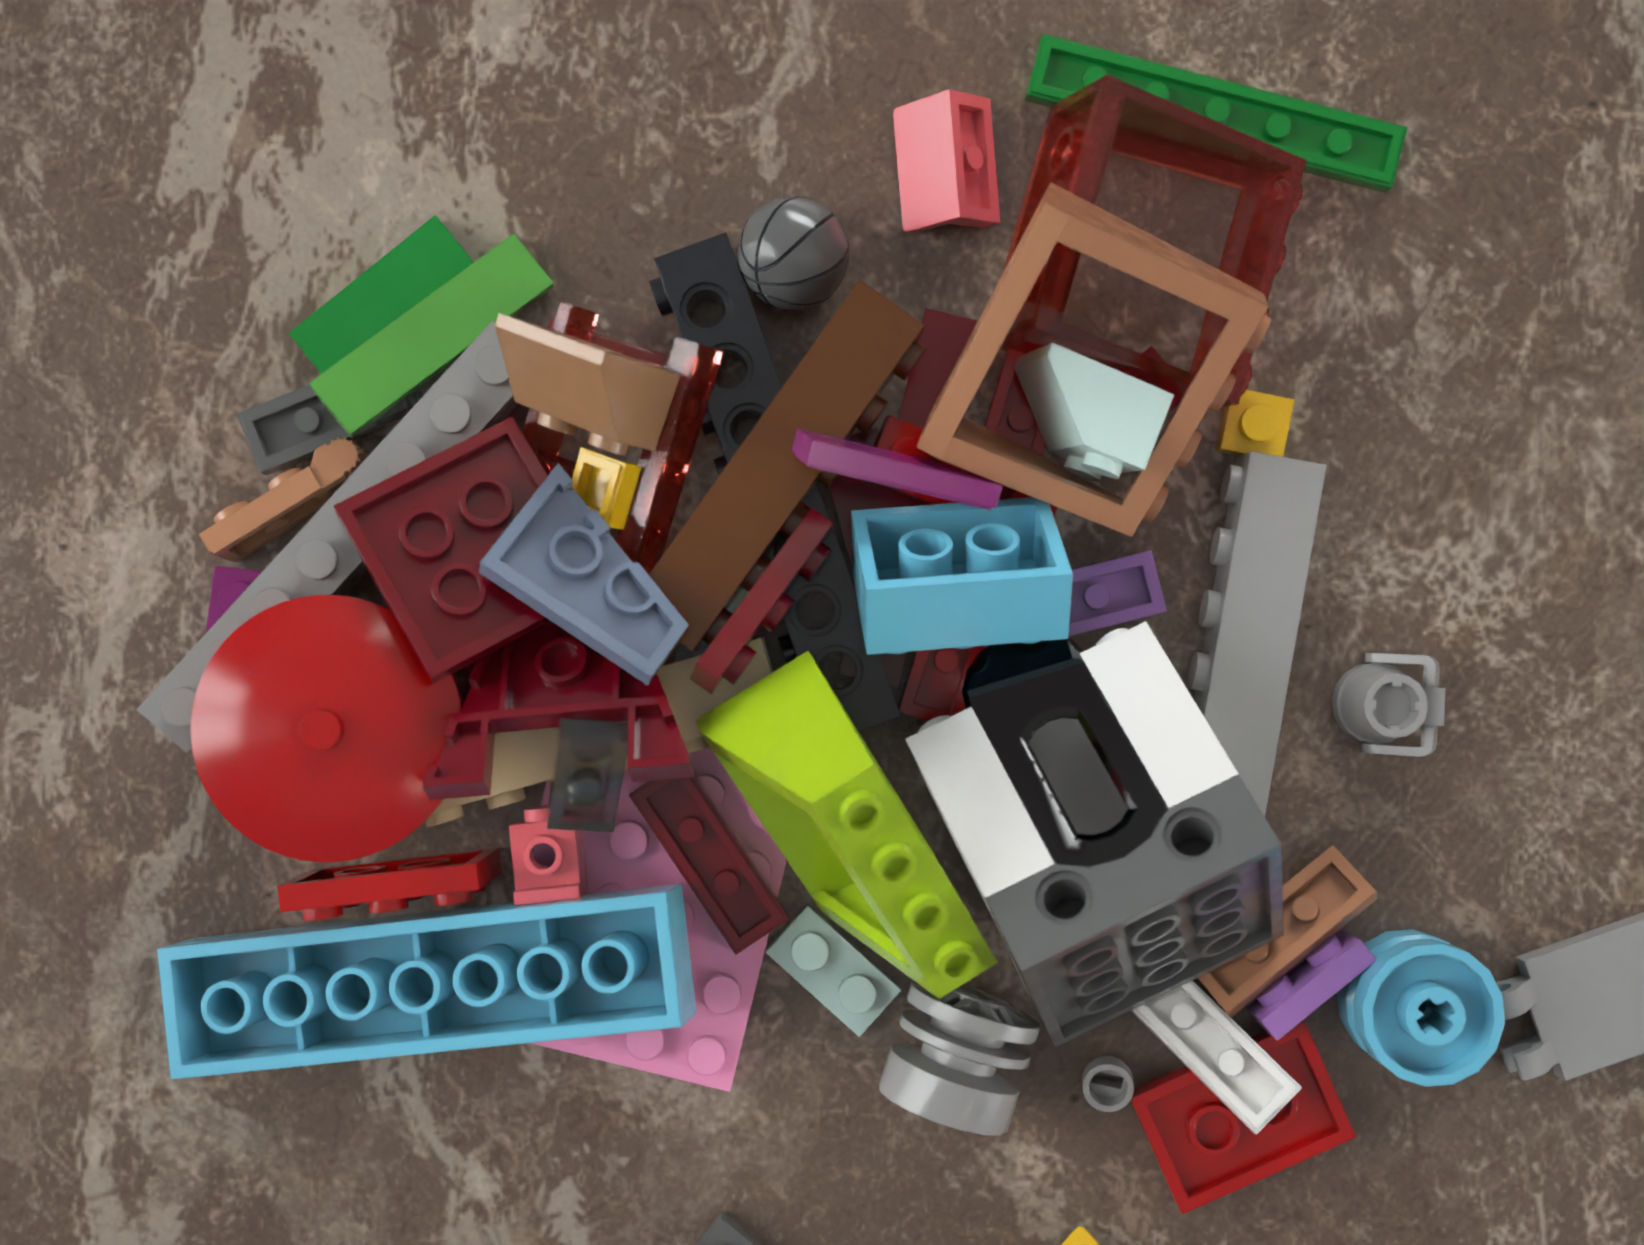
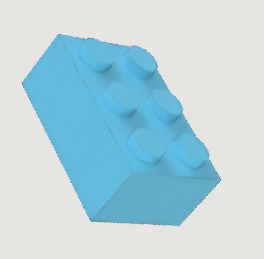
(960, 576)

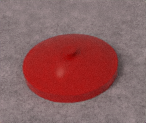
(320, 729)

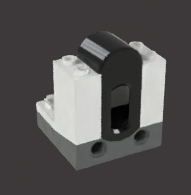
(1101, 824)

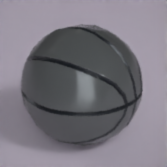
(793, 253)

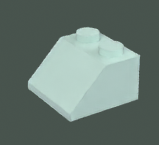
(1092, 412)

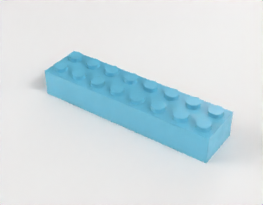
(427, 982)

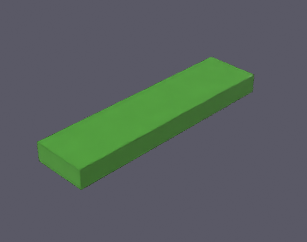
(430, 335)

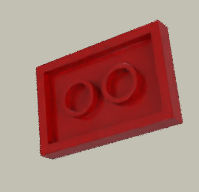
(390, 884)
(1212, 1152)

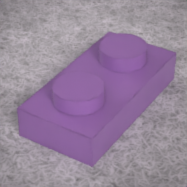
(1115, 593)
(1310, 984)

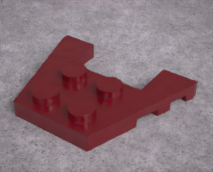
(534, 686)

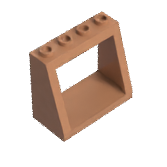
(1115, 242)

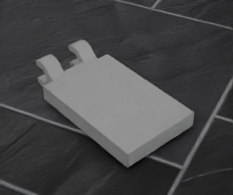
(1581, 1001)

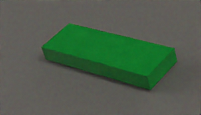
(381, 294)

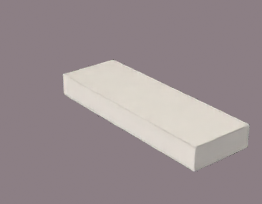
(1219, 1054)

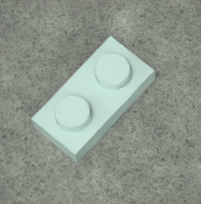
(833, 969)

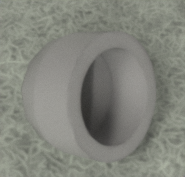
(1104, 1092)

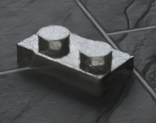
(587, 775)

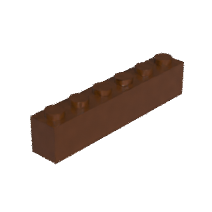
(764, 482)

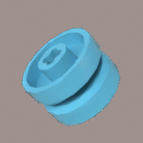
(1423, 1009)

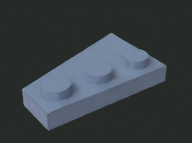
(579, 578)

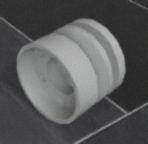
(954, 1069)

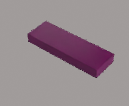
(895, 469)

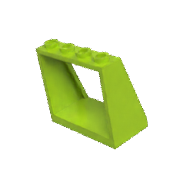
(844, 825)

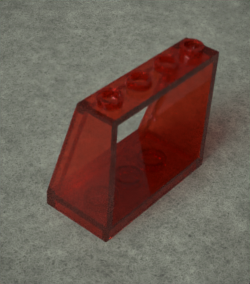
(1154, 130)

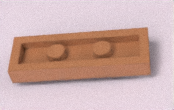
(1314, 908)

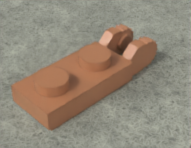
(290, 501)

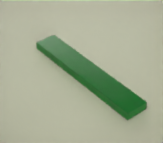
(1331, 140)

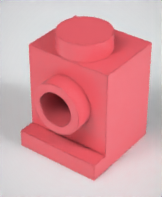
(538, 883)

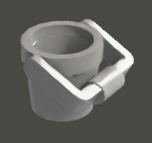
(1383, 704)

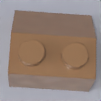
(585, 386)

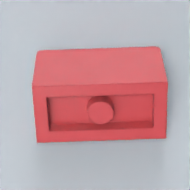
(946, 162)

